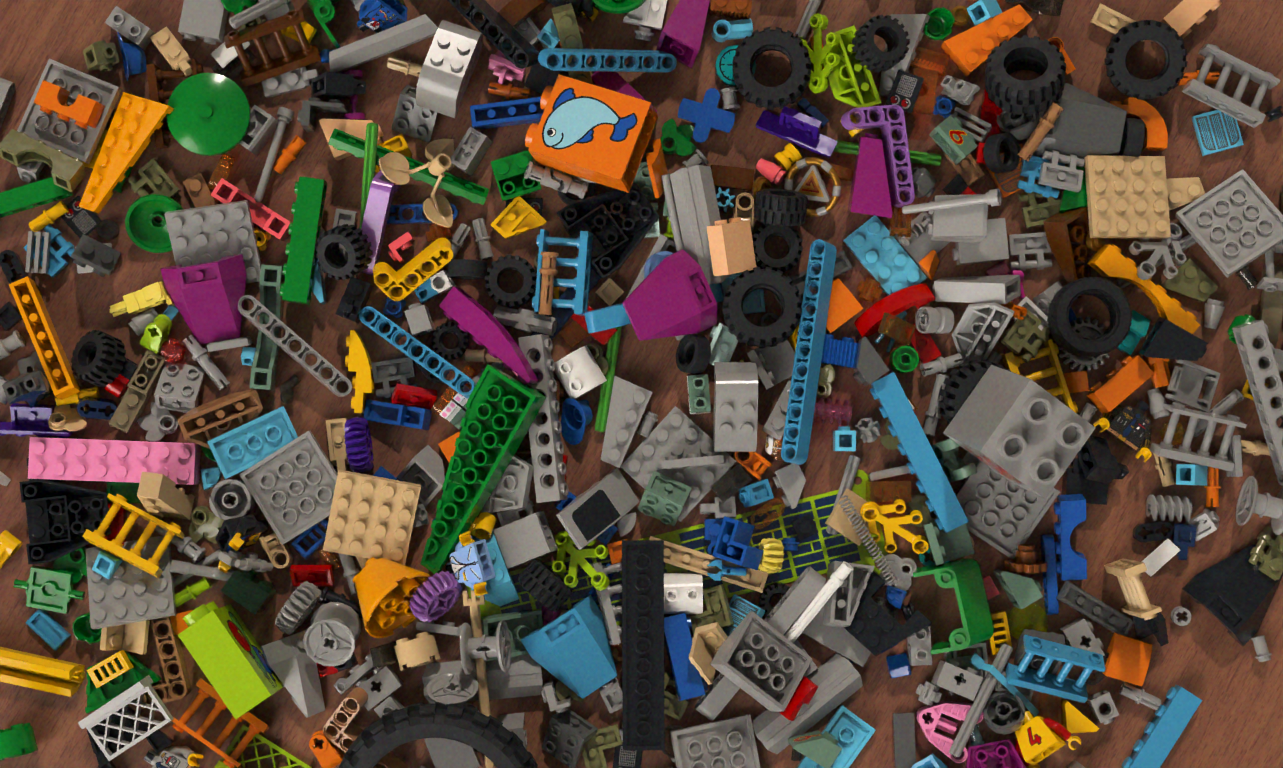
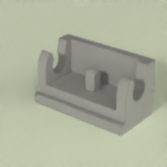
(470, 151)

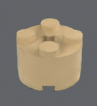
(416, 651)

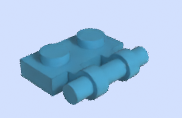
(1032, 171)
(56, 260)

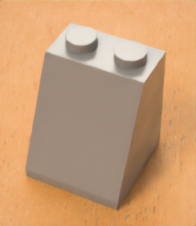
(958, 223)

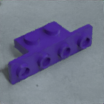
(797, 129)
(31, 422)

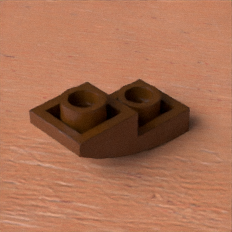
(732, 177)

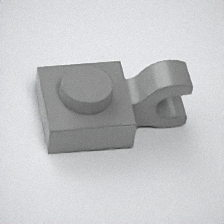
(720, 509)

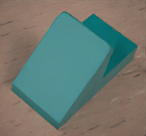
(1137, 330)

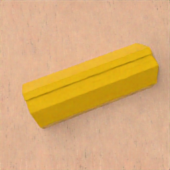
(40, 672)

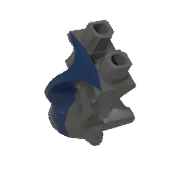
(28, 386)

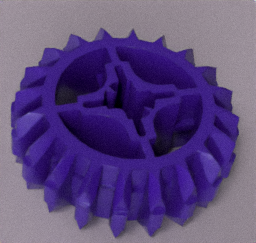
(359, 445)

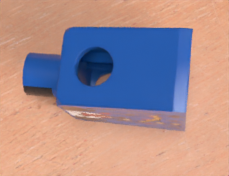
(381, 15)

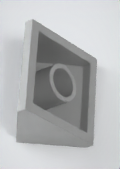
(260, 130)

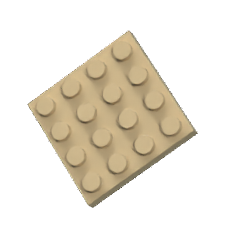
(1127, 197)
(371, 516)

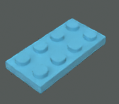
(884, 256)
(252, 442)
(852, 737)

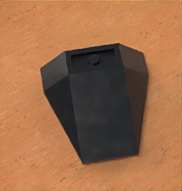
(617, 225)
(60, 517)
(1234, 593)

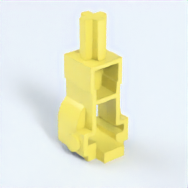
(142, 300)

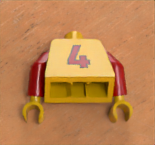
(1041, 738)

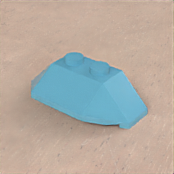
(501, 588)

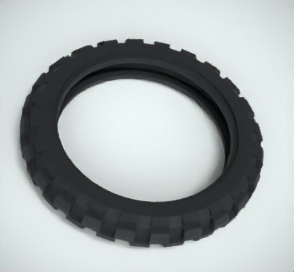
(438, 721)

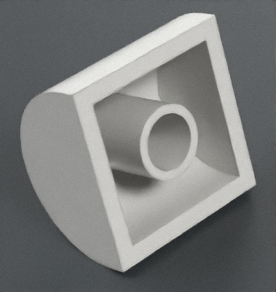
(579, 372)
(683, 593)

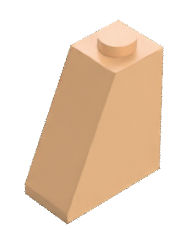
(353, 127)

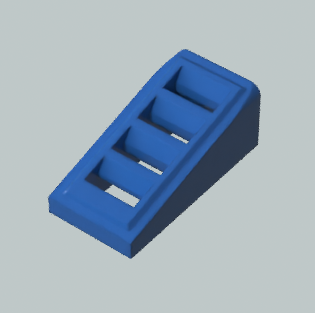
(318, 542)

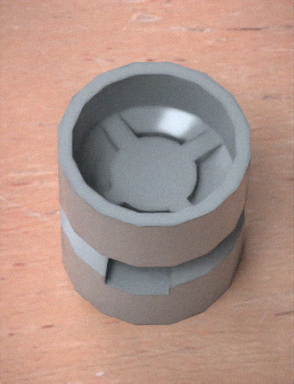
(934, 320)

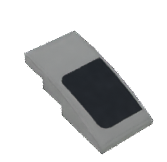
(597, 508)

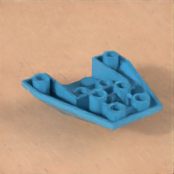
(575, 648)

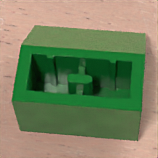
(510, 175)

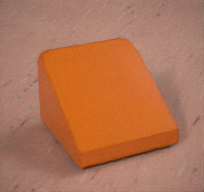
(929, 264)
(1077, 381)
(178, 623)

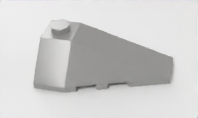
(296, 672)

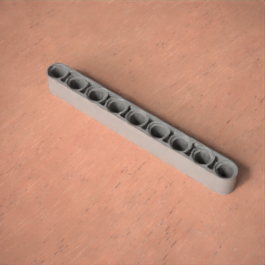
(781, 619)

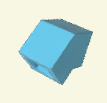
(247, 355)

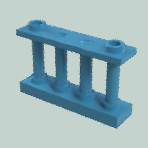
(581, 263)
(1052, 684)

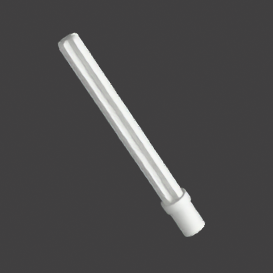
(836, 579)

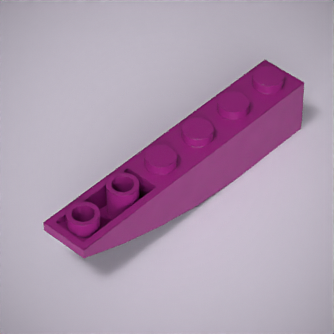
(487, 332)

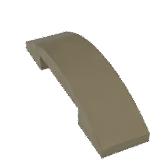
(1272, 308)

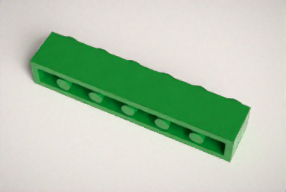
(304, 233)

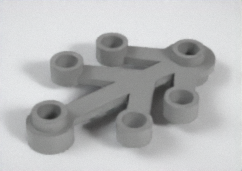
(1147, 268)

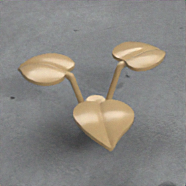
(438, 152)

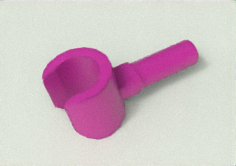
(1019, 272)

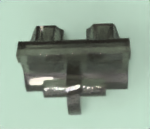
(731, 483)

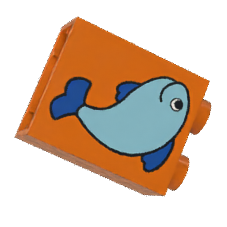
(591, 132)

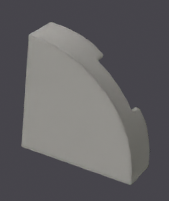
(626, 523)

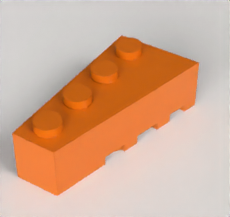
(974, 45)

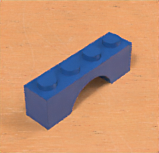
(1070, 512)

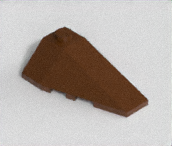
(1067, 238)

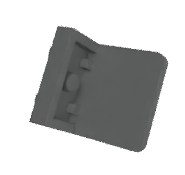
(309, 110)

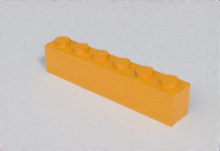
(44, 338)

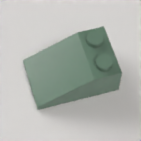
(519, 625)

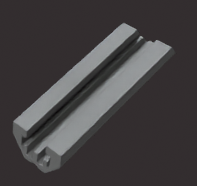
(381, 44)
(696, 210)
(520, 681)
(835, 683)

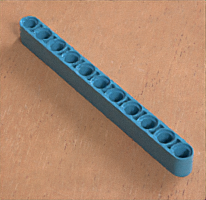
(810, 362)

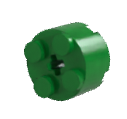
(17, 741)

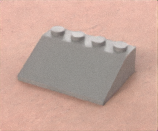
(762, 662)

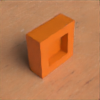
(615, 551)

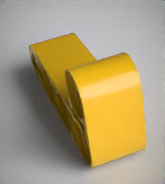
(438, 253)

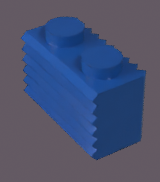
(839, 352)

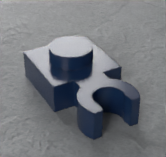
(812, 111)

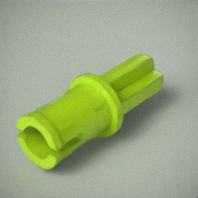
(192, 591)

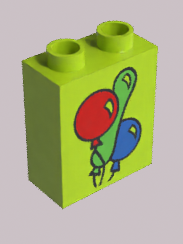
(229, 657)

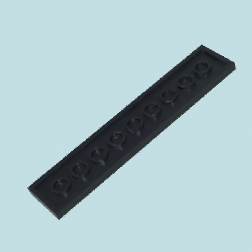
(643, 644)

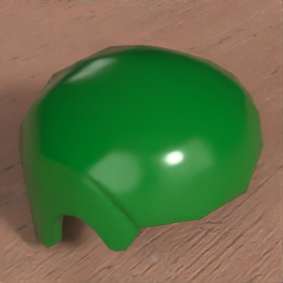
(939, 24)
(83, 630)

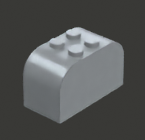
(448, 68)
(735, 407)

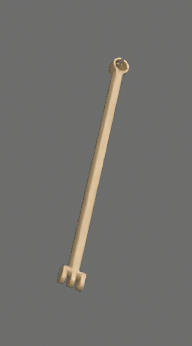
(481, 674)

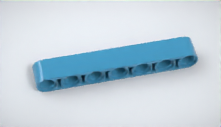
(599, 57)
(616, 316)
(411, 346)

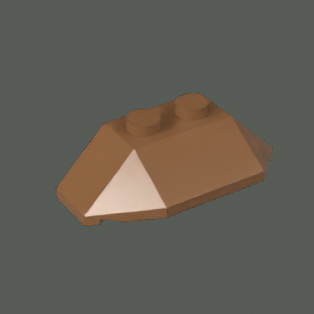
(219, 416)

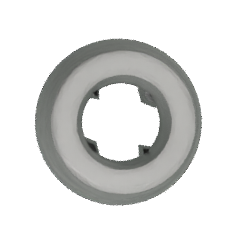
(1212, 313)
(140, 321)
(1156, 404)

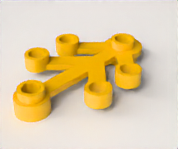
(893, 524)

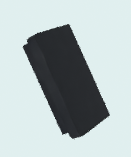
(540, 77)
(1153, 626)

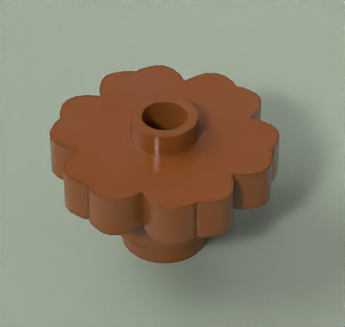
(1025, 561)

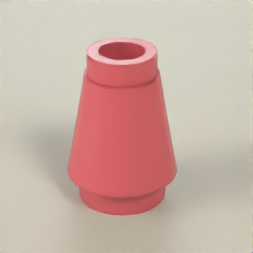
(771, 171)

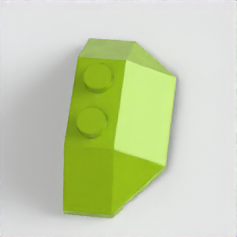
(850, 80)

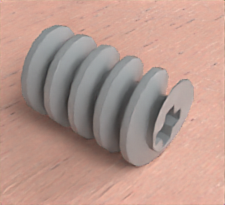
(1169, 506)

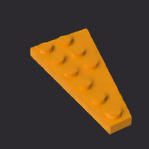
(123, 145)

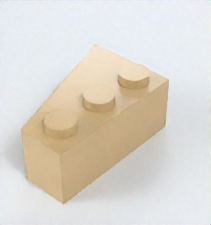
(163, 498)

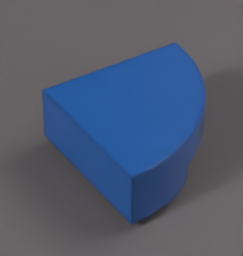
(895, 596)

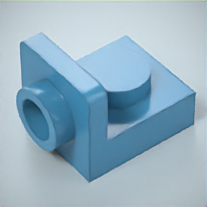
(755, 493)

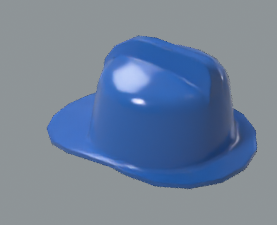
(133, 58)
(574, 419)

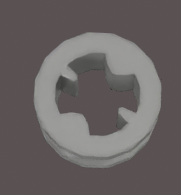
(1181, 622)

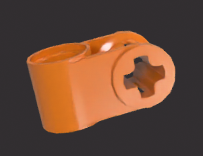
(752, 463)
(327, 753)

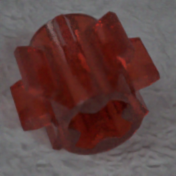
(173, 350)

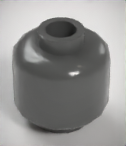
(923, 182)

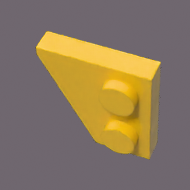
(517, 219)

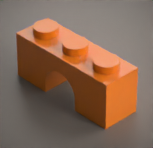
(54, 99)

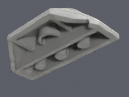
(980, 330)

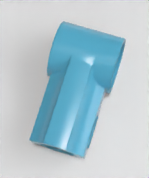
(735, 29)

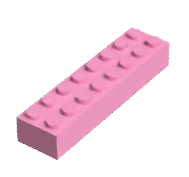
(112, 460)

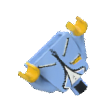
(471, 563)

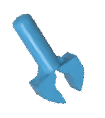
(739, 571)

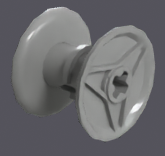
(1264, 504)
(332, 634)
(485, 647)
(453, 689)

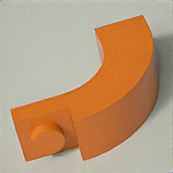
(1155, 128)

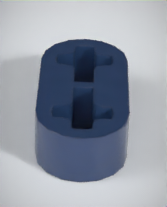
(95, 404)

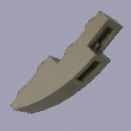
(139, 392)

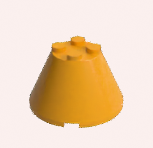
(385, 595)

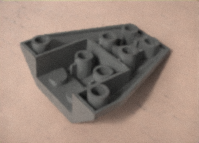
(1084, 126)

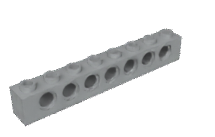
(1262, 395)
(539, 449)

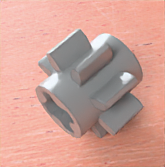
(867, 430)
(928, 693)

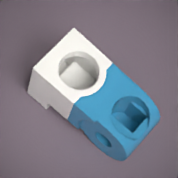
(434, 286)

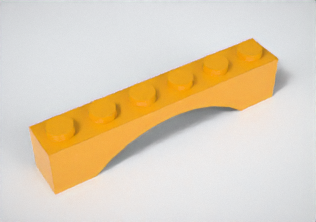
(1111, 263)

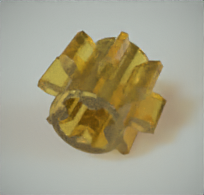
(1179, 433)

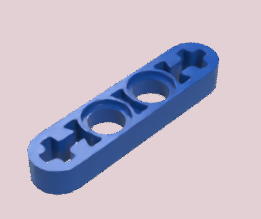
(417, 217)
(1050, 576)

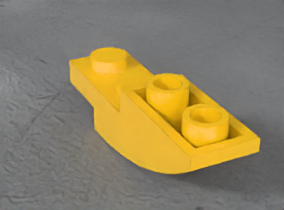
(359, 362)

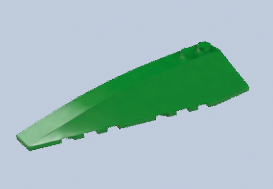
(490, 434)

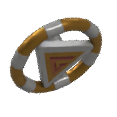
(814, 186)

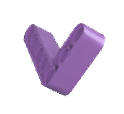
(890, 146)
(377, 214)

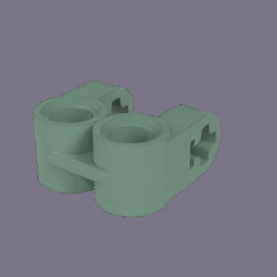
(952, 466)

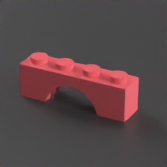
(260, 214)

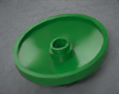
(208, 114)

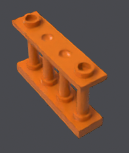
(255, 727)

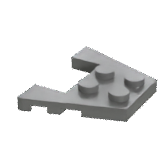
(512, 489)

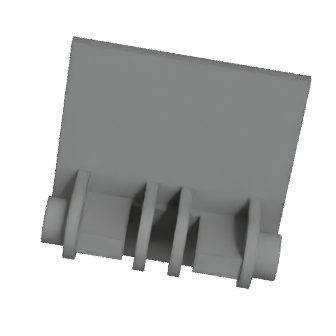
(919, 243)

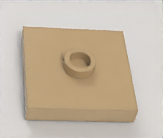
(840, 522)

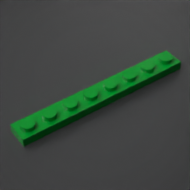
(455, 185)

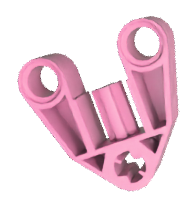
(953, 709)

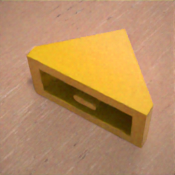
(1074, 720)

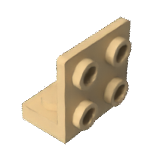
(126, 637)
(704, 647)

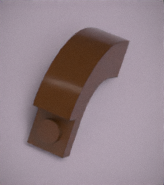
(519, 10)

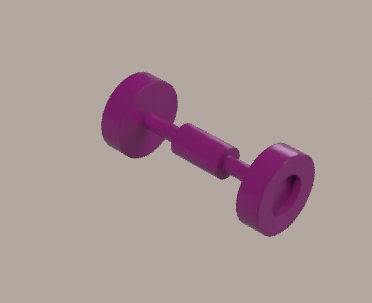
(357, 74)

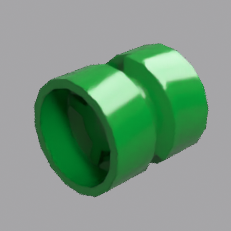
(903, 359)

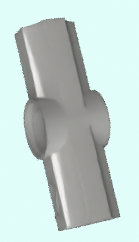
(525, 320)

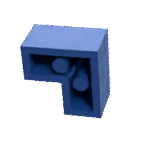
(734, 544)

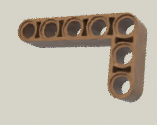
(167, 660)
(343, 731)

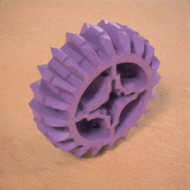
(435, 596)

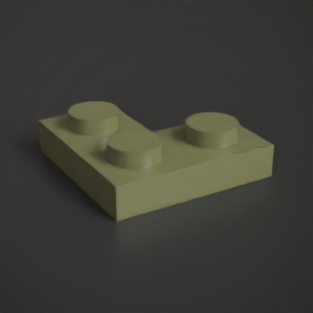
(717, 609)
(593, 749)

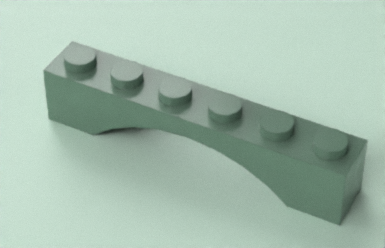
(266, 353)

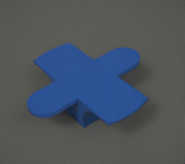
(706, 115)

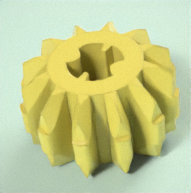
(772, 555)

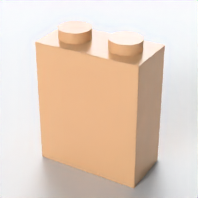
(731, 246)

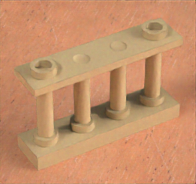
(1129, 578)

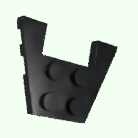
(876, 627)
(157, 739)

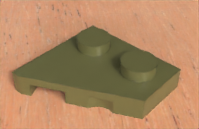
(1191, 282)

